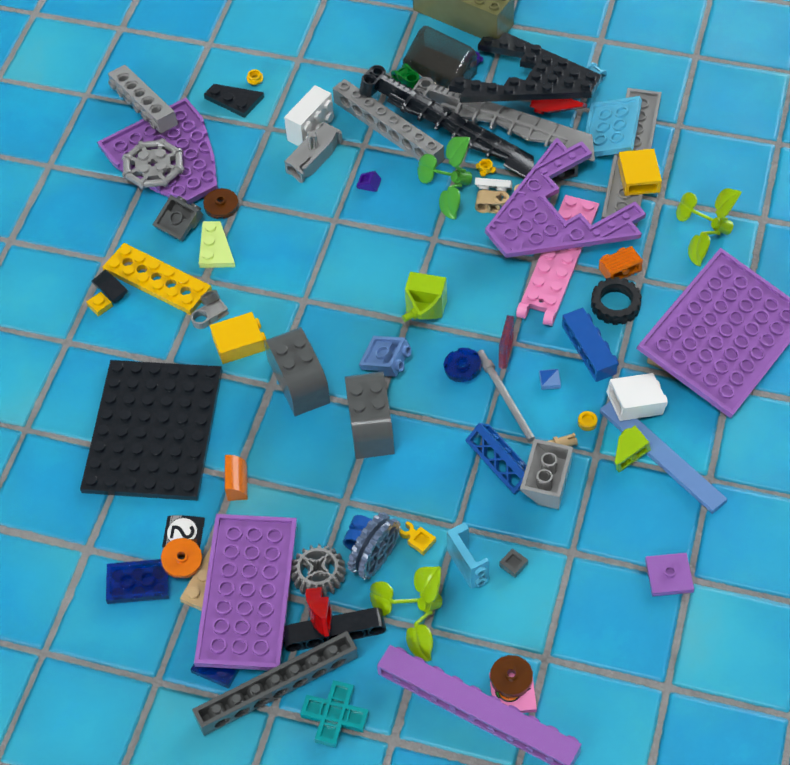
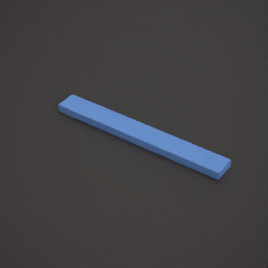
(671, 463)

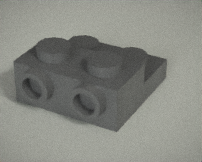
(178, 217)

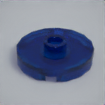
(463, 357)

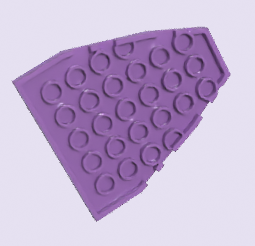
(189, 135)

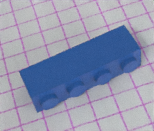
(589, 344)

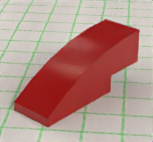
(319, 610)

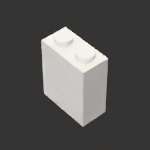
(636, 396)

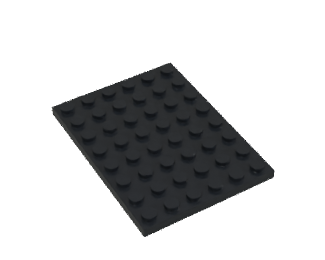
(152, 430)

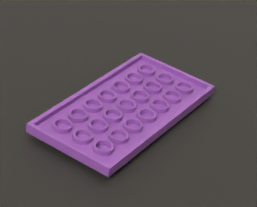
(246, 592)

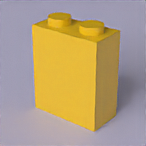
(639, 172)
(238, 337)

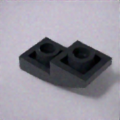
(110, 286)

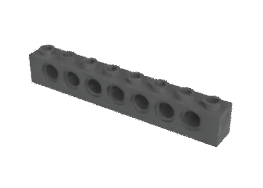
(275, 683)

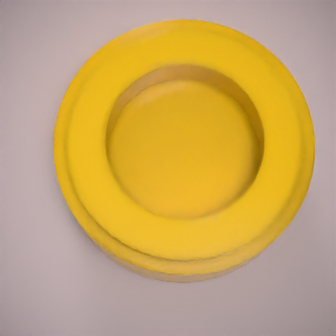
(587, 421)

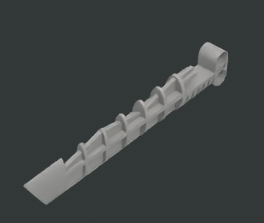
(516, 122)

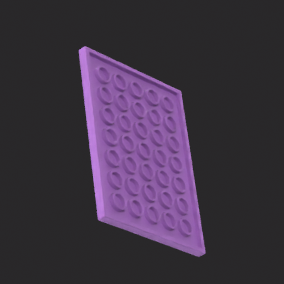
(722, 332)

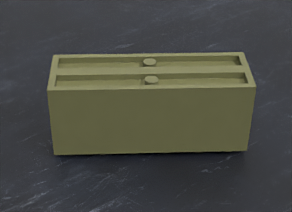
(475, 17)

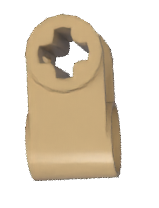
(490, 201)

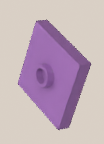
(669, 574)

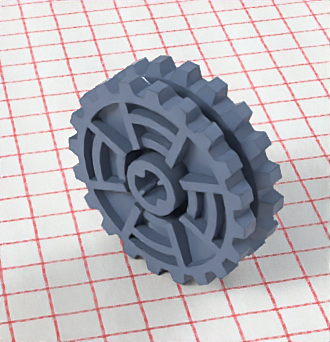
(374, 545)

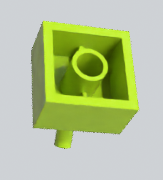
(425, 296)

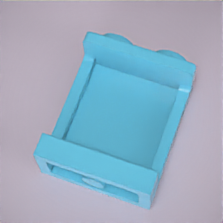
(474, 572)

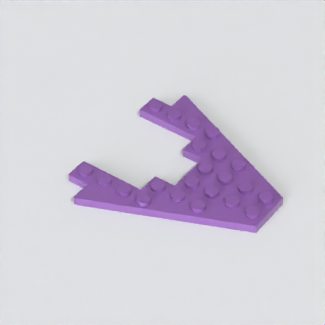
(532, 224)

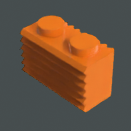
(621, 264)

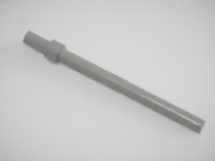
(489, 368)

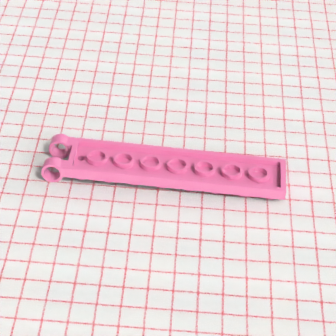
(555, 268)

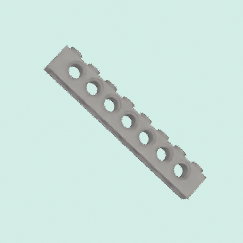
(386, 122)

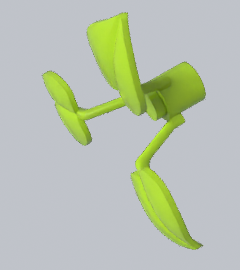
(724, 203)
(427, 583)

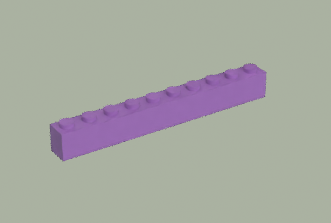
(478, 708)

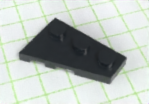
(234, 99)

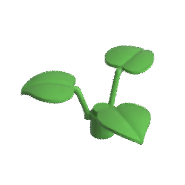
(455, 151)

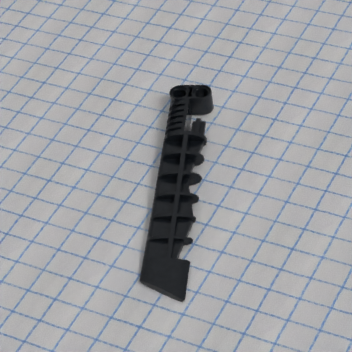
(426, 108)

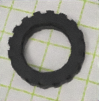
(611, 315)

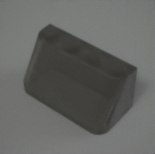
(440, 57)

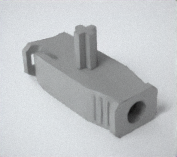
(313, 151)

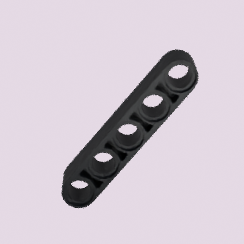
(357, 623)

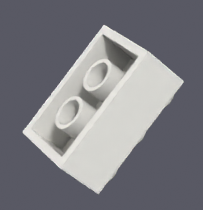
(309, 114)

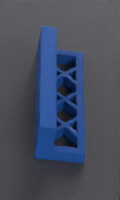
(501, 449)

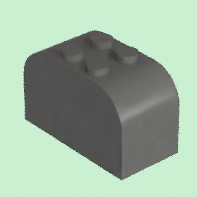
(297, 371)
(369, 415)

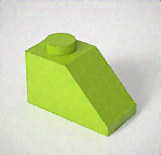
(630, 447)

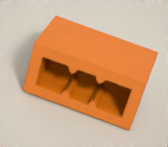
(236, 478)

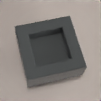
(513, 562)

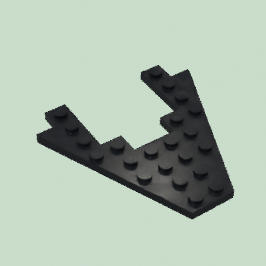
(550, 75)

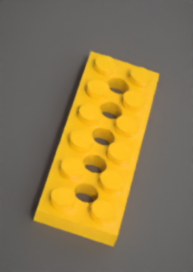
(157, 288)

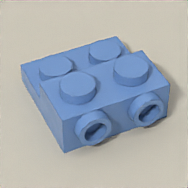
(386, 355)

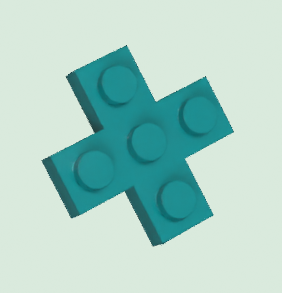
(334, 713)

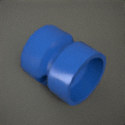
(355, 529)

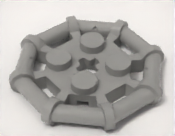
(152, 175)

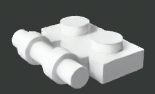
(501, 185)

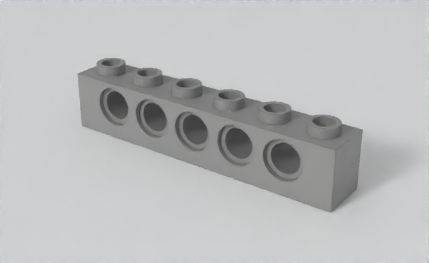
(142, 99)

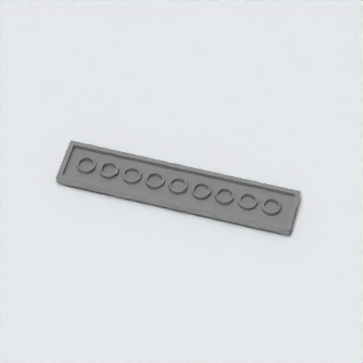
(644, 137)

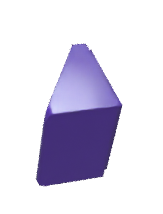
(369, 181)

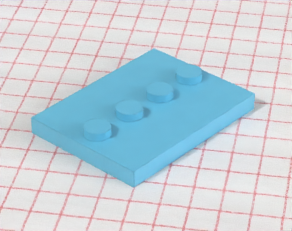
(614, 125)

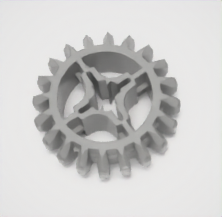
(316, 560)

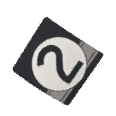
(183, 527)

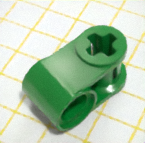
(406, 75)

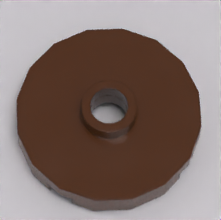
(221, 203)
(511, 686)

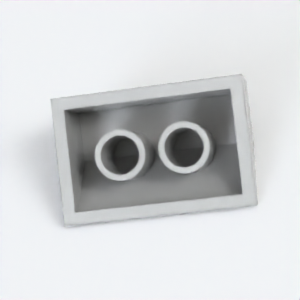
(547, 473)

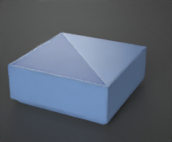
(549, 379)

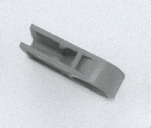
(213, 312)

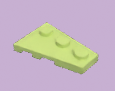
(214, 247)

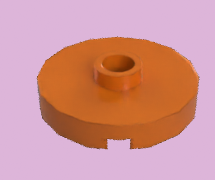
(181, 567)

